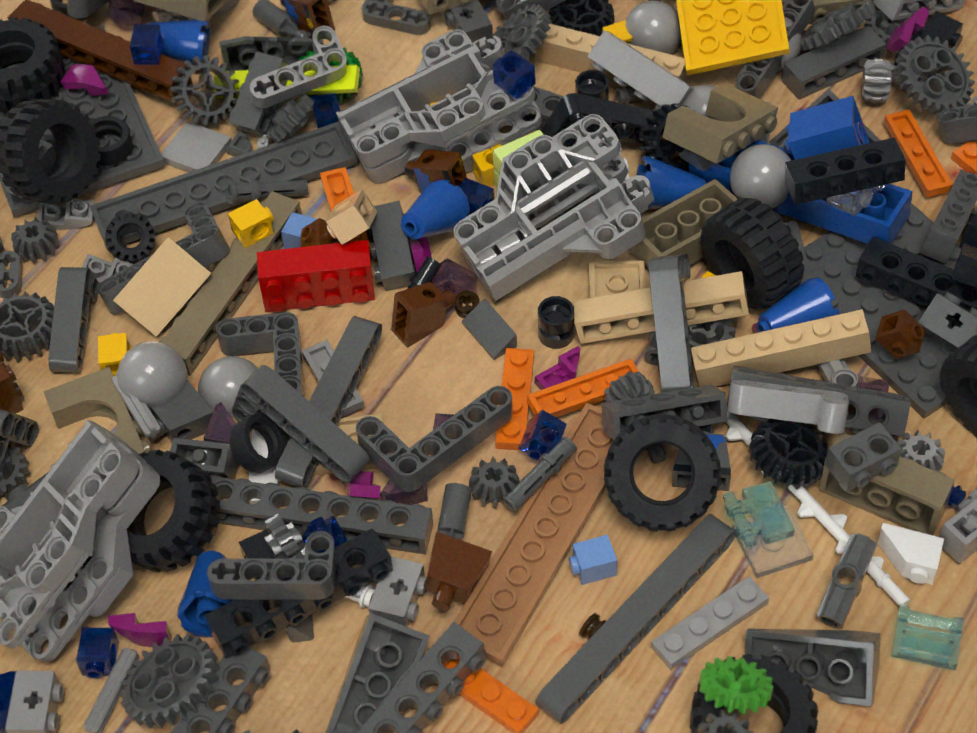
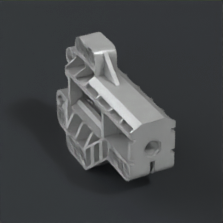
(471, 109)
(543, 183)
(43, 544)

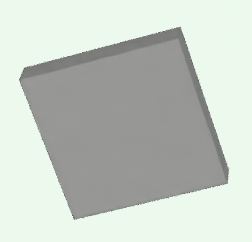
(195, 147)

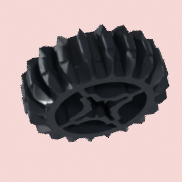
(583, 15)
(654, 143)
(770, 452)

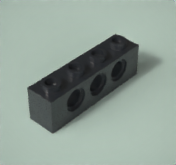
(845, 171)

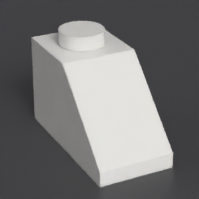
(911, 552)

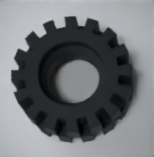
(130, 220)

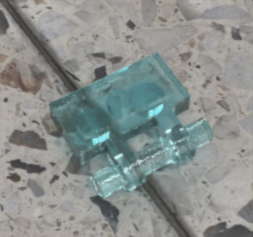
(766, 510)

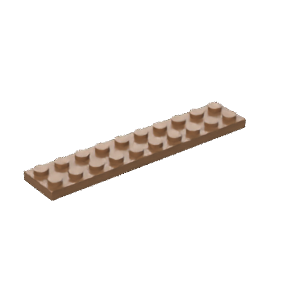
(538, 542)

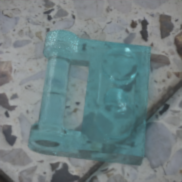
(924, 644)

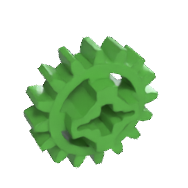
(736, 685)

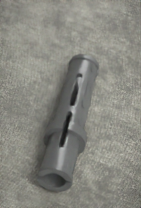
(548, 465)

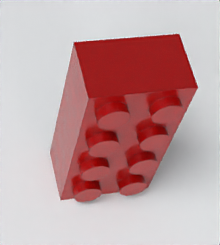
(315, 276)

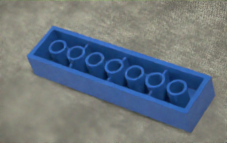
(880, 219)

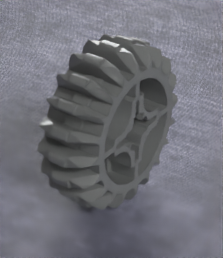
(205, 78)
(25, 325)

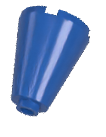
(185, 39)
(667, 181)
(435, 210)
(803, 304)
(199, 598)

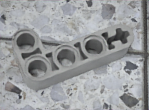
(296, 72)
(790, 403)

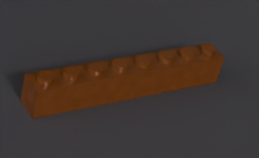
(103, 50)

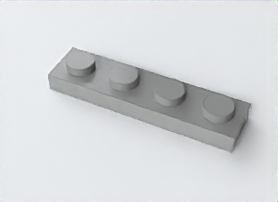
(709, 622)

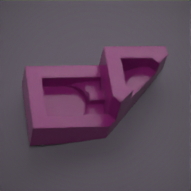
(902, 34)
(84, 77)
(420, 249)
(561, 372)
(363, 486)
(141, 634)

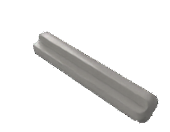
(140, 412)
(110, 692)

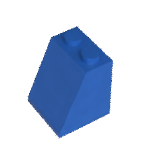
(825, 129)

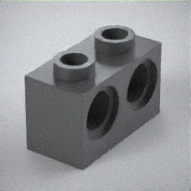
(860, 451)

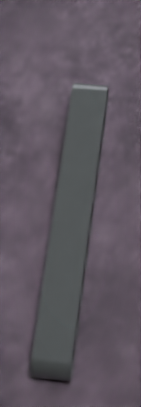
(635, 619)

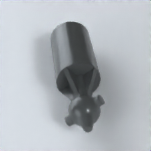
(277, 20)
(454, 510)

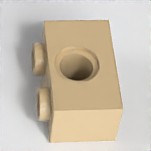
(351, 217)

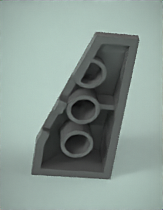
(241, 50)
(829, 660)
(377, 666)

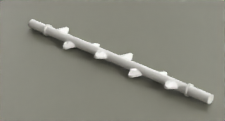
(833, 523)

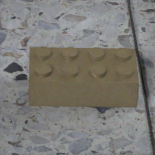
(679, 224)
(907, 496)

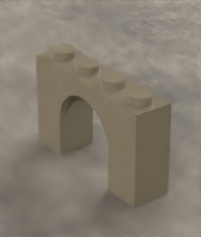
(740, 123)
(93, 397)

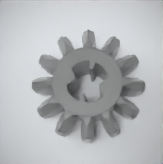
(876, 81)
(922, 450)

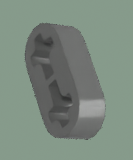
(14, 274)

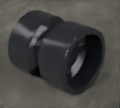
(592, 84)
(556, 322)

